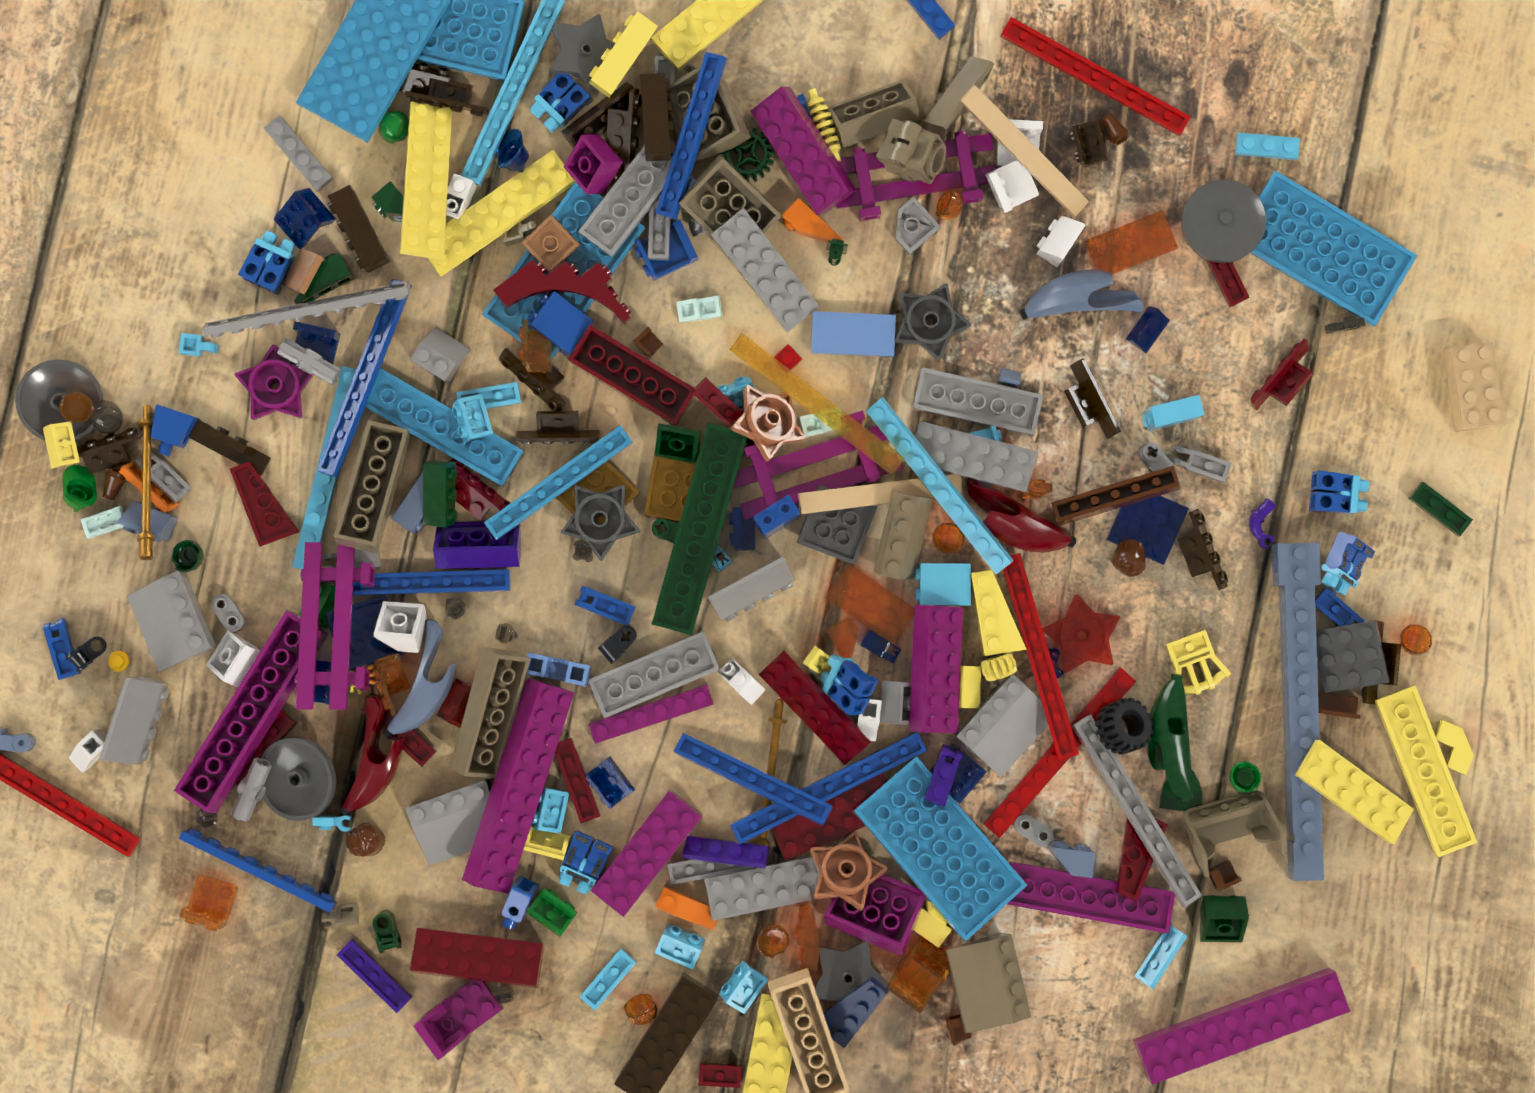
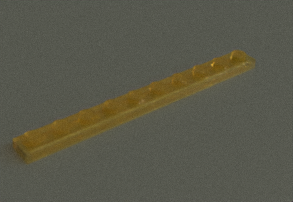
(817, 404)

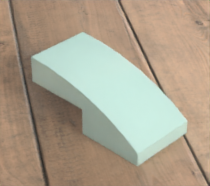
(699, 309)
(812, 425)

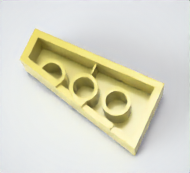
(623, 54)
(994, 621)

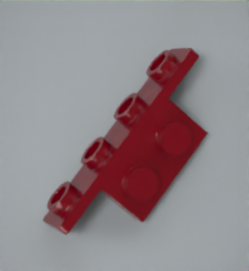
(1286, 380)
(475, 494)

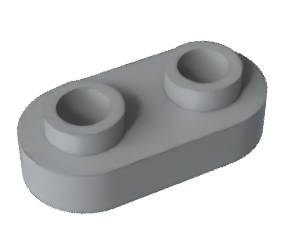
(227, 612)
(1034, 830)

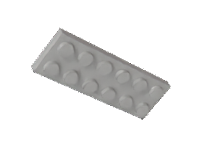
(626, 203)
(764, 269)
(977, 401)
(978, 456)
(654, 674)
(762, 888)

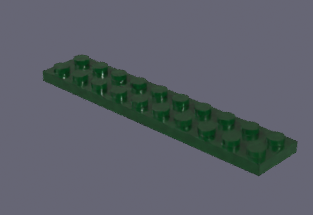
(699, 529)

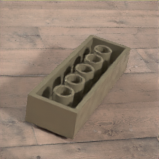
(372, 486)
(489, 712)

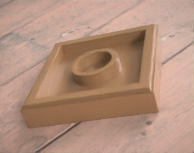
(550, 243)
(302, 271)

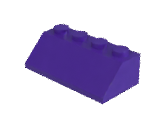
(474, 546)

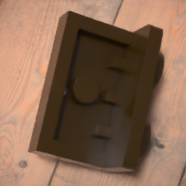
(1089, 143)

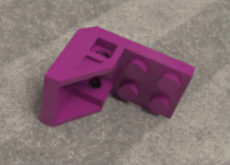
(457, 1017)

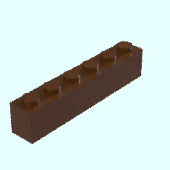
(1116, 495)

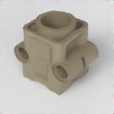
(912, 152)

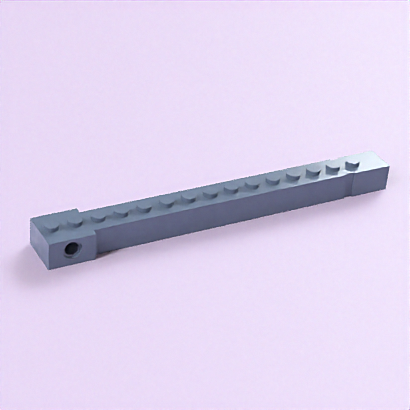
(1296, 573)

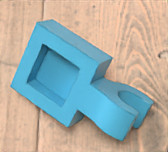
(194, 345)
(327, 822)

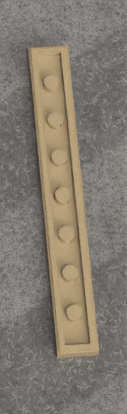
(1023, 150)
(864, 495)

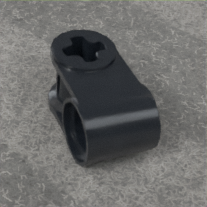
(615, 645)
(85, 654)

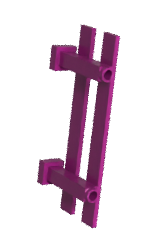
(966, 178)
(763, 470)
(339, 677)

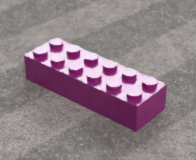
(803, 150)
(936, 669)
(646, 853)

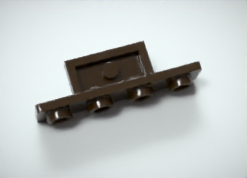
(420, 77)
(449, 94)
(623, 127)
(539, 382)
(1089, 402)
(557, 427)
(227, 446)
(109, 451)
(1199, 551)
(1392, 659)

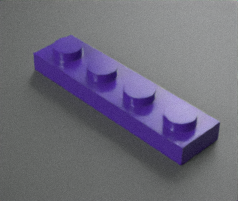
(726, 852)
(374, 975)

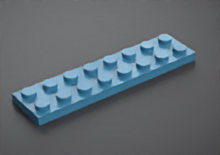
(438, 427)

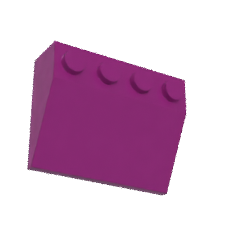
(887, 915)

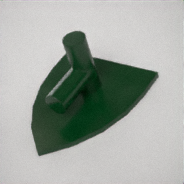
(1170, 801)

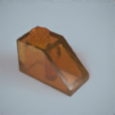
(844, 636)

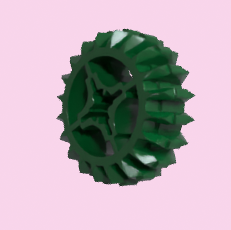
(761, 165)

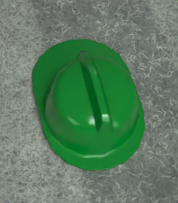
(79, 487)

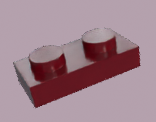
(720, 1075)

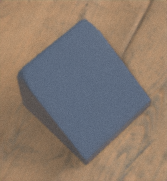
(1009, 377)

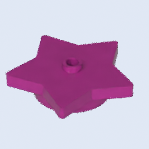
(260, 382)

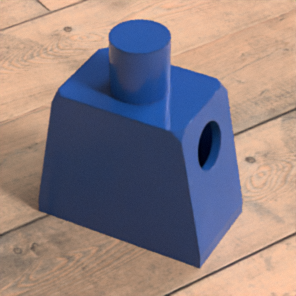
(171, 428)
(518, 901)

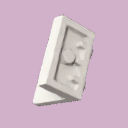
(1030, 129)
(1011, 185)

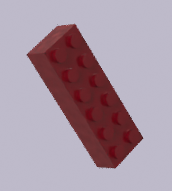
(632, 375)
(477, 958)

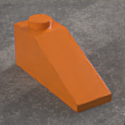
(807, 223)
(685, 907)

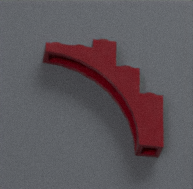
(532, 281)

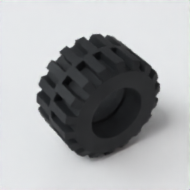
(1137, 722)

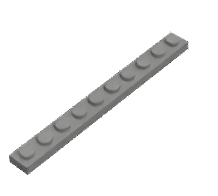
(660, 225)
(299, 311)
(1137, 812)

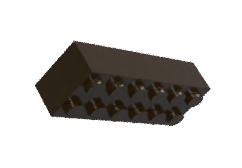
(667, 1037)

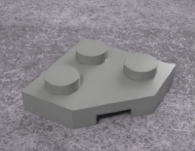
(914, 225)

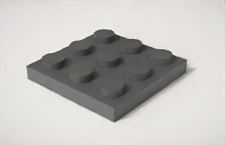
(837, 531)
(1351, 656)

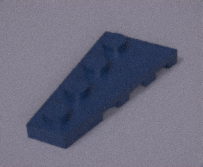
(853, 1010)

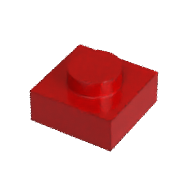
(788, 357)

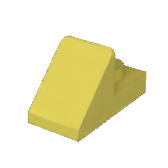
(817, 661)

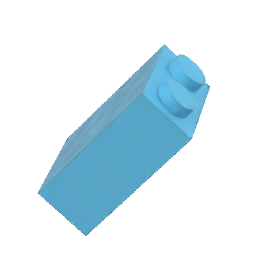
(1172, 413)
(943, 584)

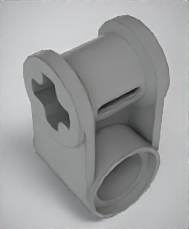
(1157, 460)

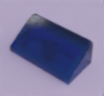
(1147, 329)

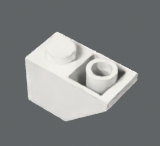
(459, 195)
(741, 681)
(869, 720)
(88, 750)

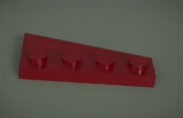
(263, 509)
(1134, 863)

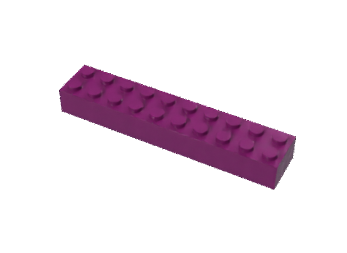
(246, 718)
(517, 786)
(1241, 1025)

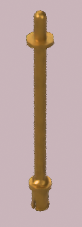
(146, 538)
(777, 720)

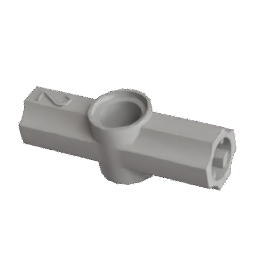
(309, 361)
(251, 789)

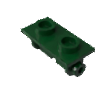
(836, 249)

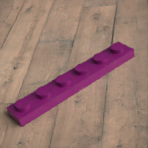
(651, 714)

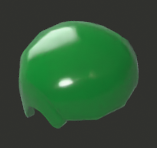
(394, 126)
(1245, 777)

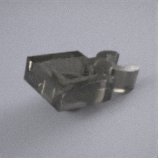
(1349, 323)

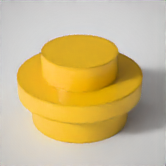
(118, 661)

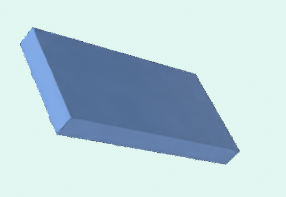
(853, 334)

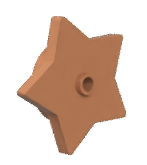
(768, 421)
(846, 856)

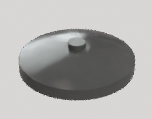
(1223, 221)
(43, 389)
(299, 779)

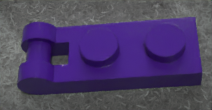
(943, 776)

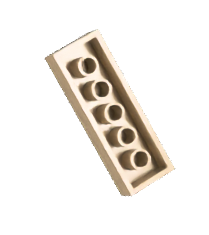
(807, 1033)

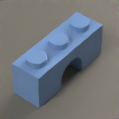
(558, 669)

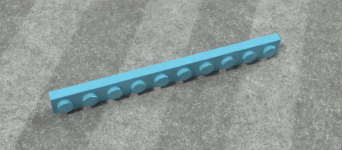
(512, 90)
(323, 484)
(939, 485)

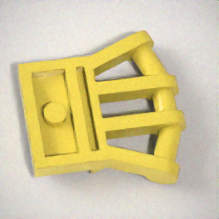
(1192, 650)

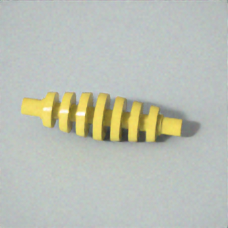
(824, 122)

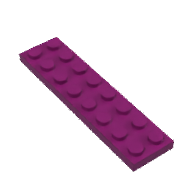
(1092, 899)

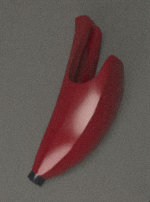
(1016, 523)
(375, 768)

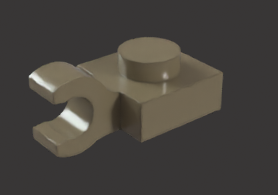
(518, 232)
(344, 916)

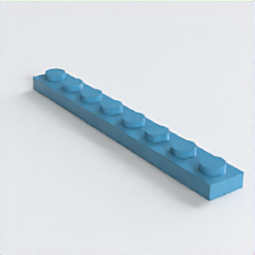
(558, 482)

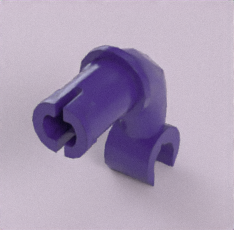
(1255, 520)

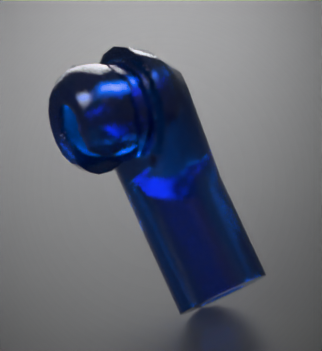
(1054, 652)

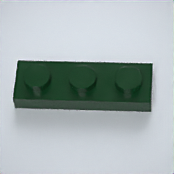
(1440, 509)

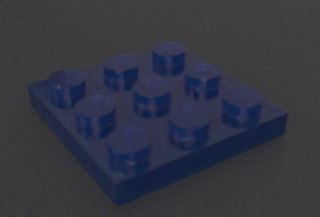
(1152, 524)
(363, 644)

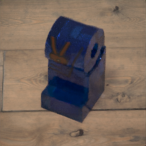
(880, 646)

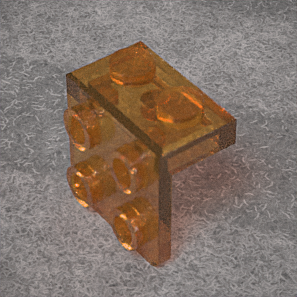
(210, 903)

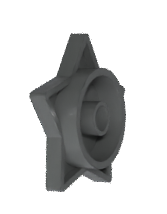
(573, 41)
(937, 307)
(589, 507)
(838, 964)

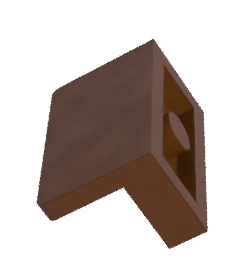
(1338, 705)

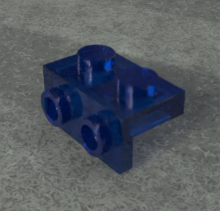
(743, 531)
(609, 782)

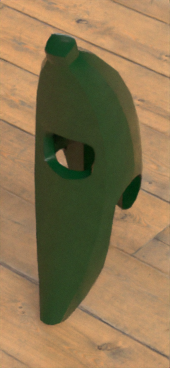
(1170, 740)

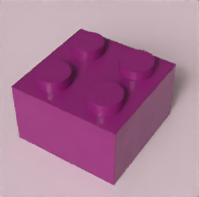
(593, 164)

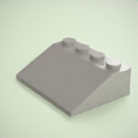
(751, 589)
(171, 620)
(134, 720)
(1004, 725)
(449, 821)

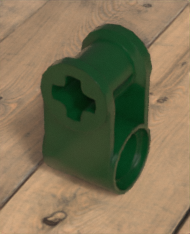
(670, 534)
(386, 936)

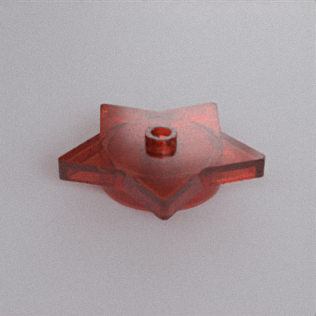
(1094, 646)

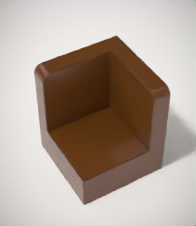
(648, 343)
(1223, 875)
(956, 1029)

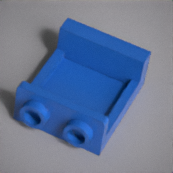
(680, 253)
(559, 322)
(777, 516)

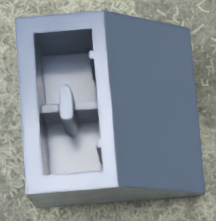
(161, 523)
(1075, 859)

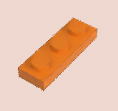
(134, 475)

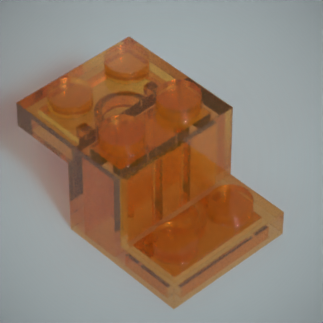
(920, 974)

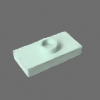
(102, 522)

